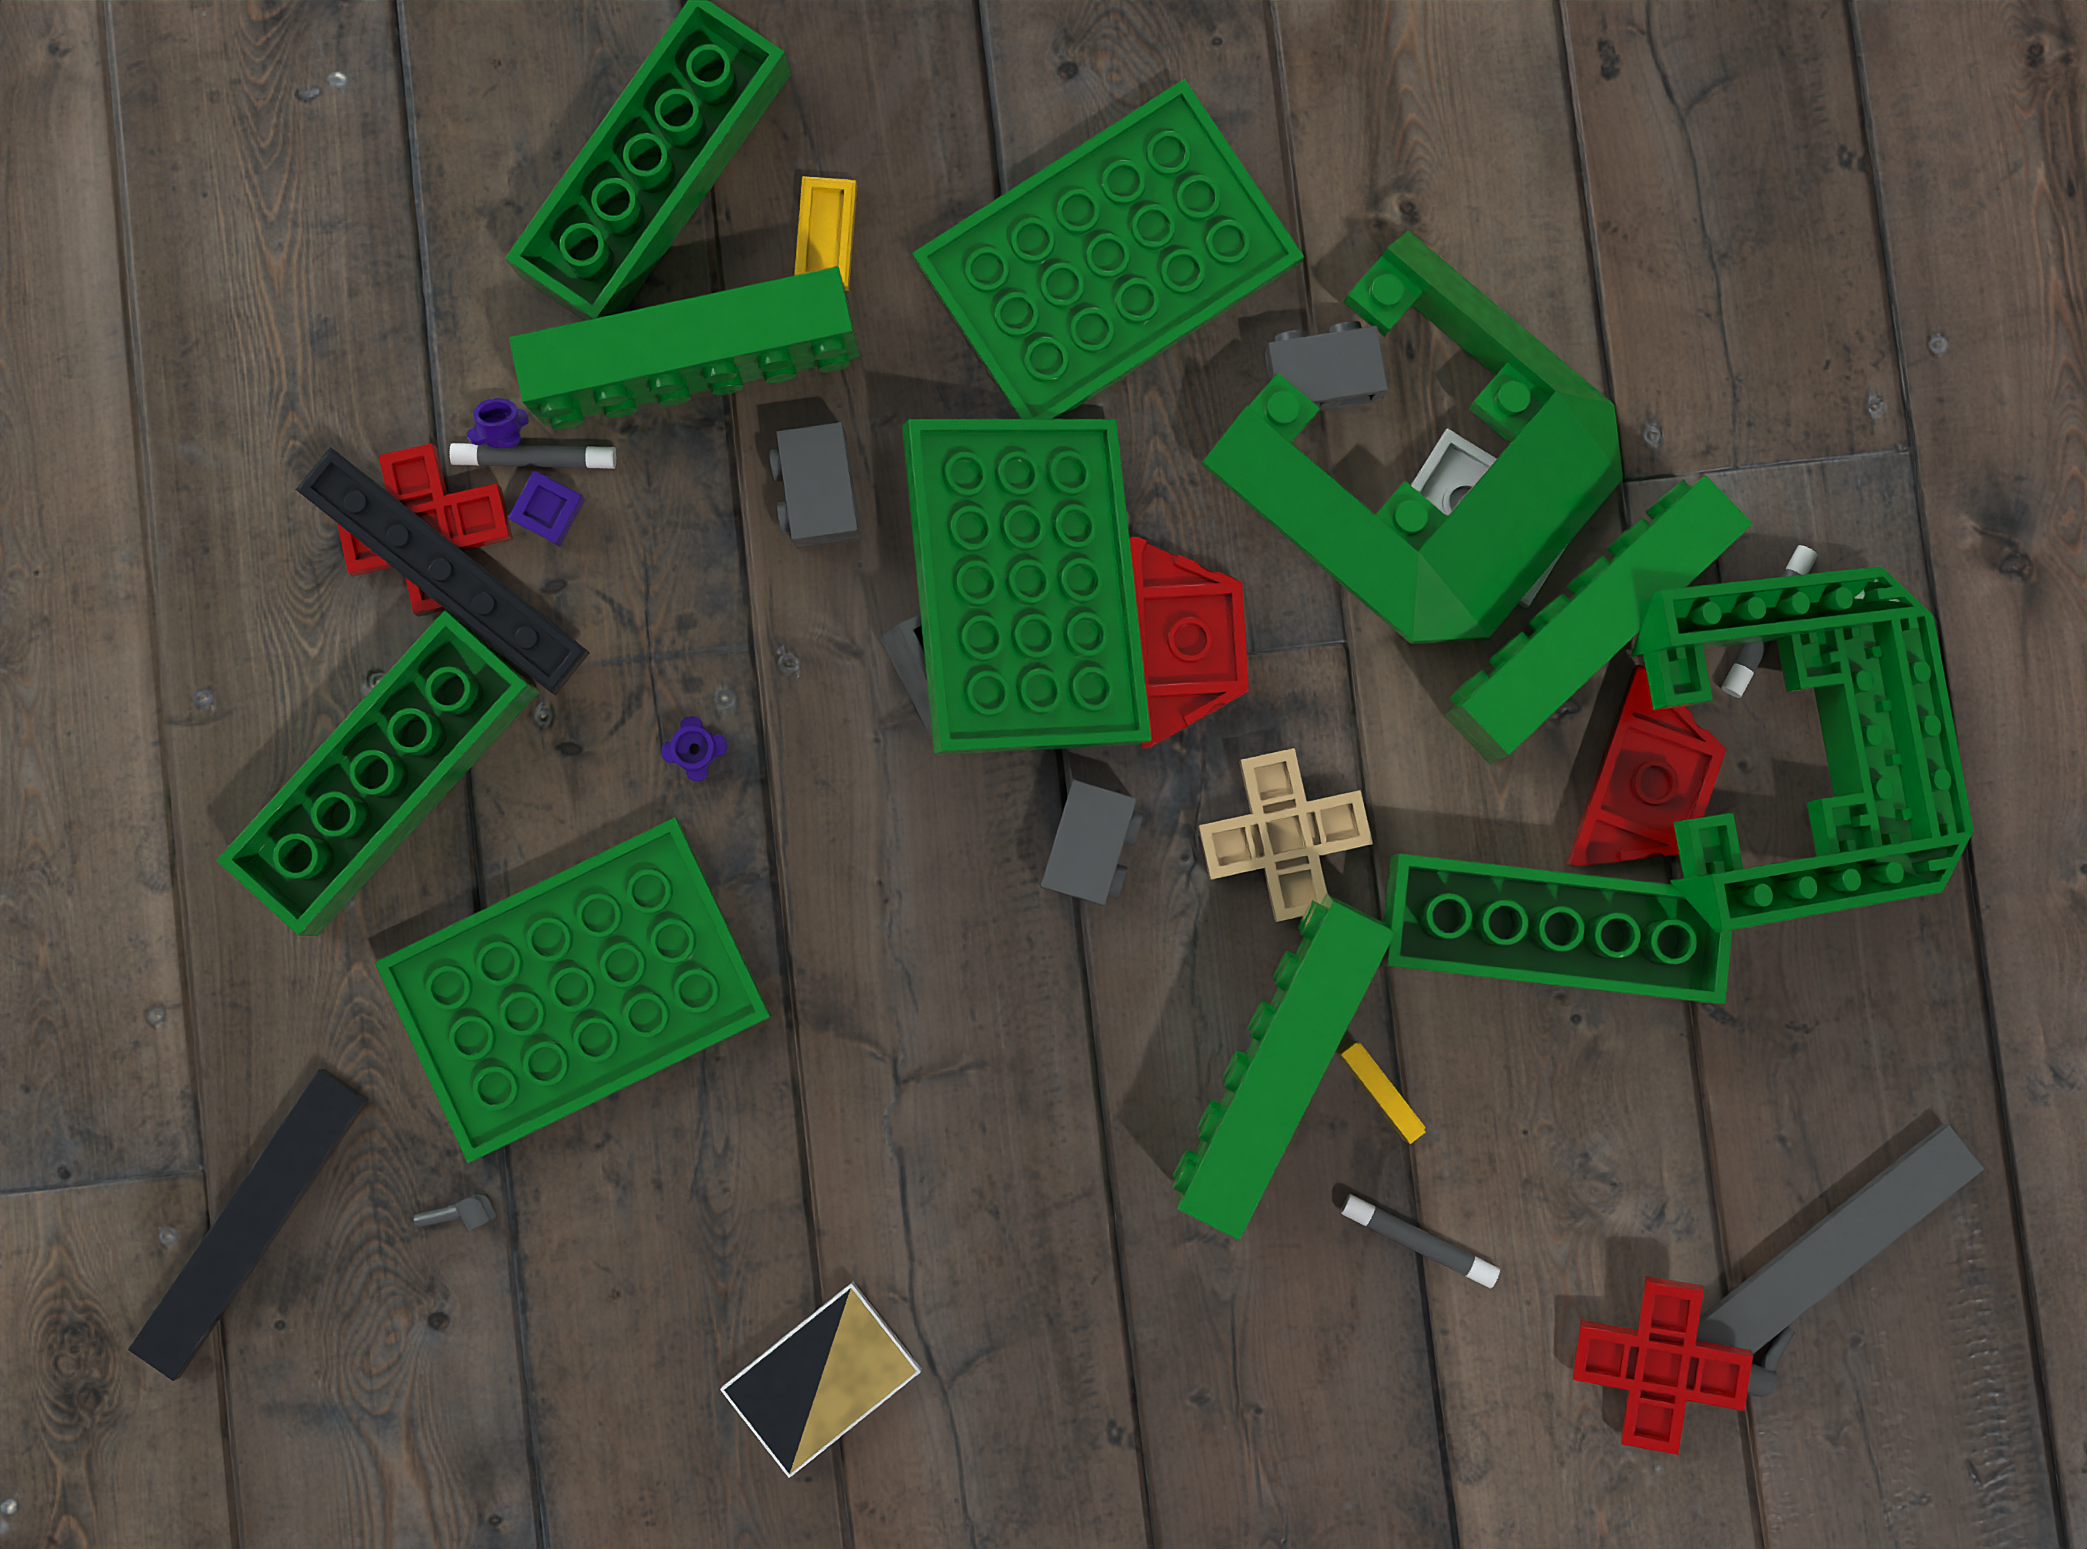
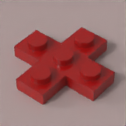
(465, 518)
(1662, 1365)

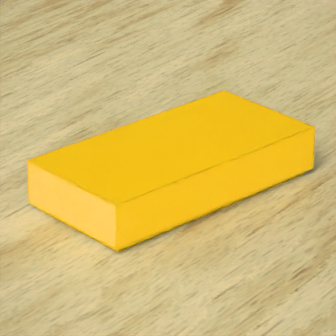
(826, 226)
(1381, 1091)

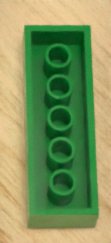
(650, 162)
(686, 348)
(1600, 618)
(378, 776)
(1552, 929)
(1282, 1065)

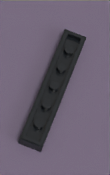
(442, 571)
(248, 1224)

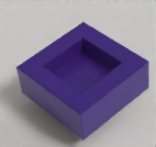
(546, 508)

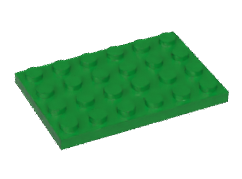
(1108, 256)
(1025, 584)
(572, 989)

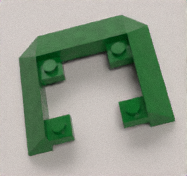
(1410, 561)
(1885, 731)

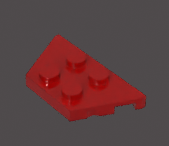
(1188, 638)
(1650, 775)

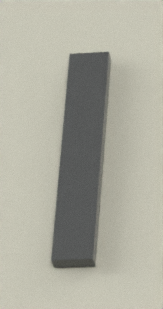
(1841, 1242)

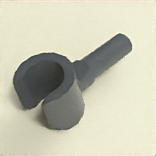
(472, 1211)
(1764, 1377)

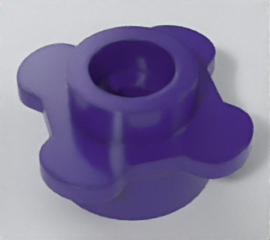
(497, 424)
(690, 733)

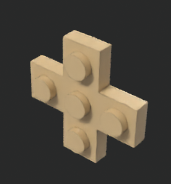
(1284, 833)

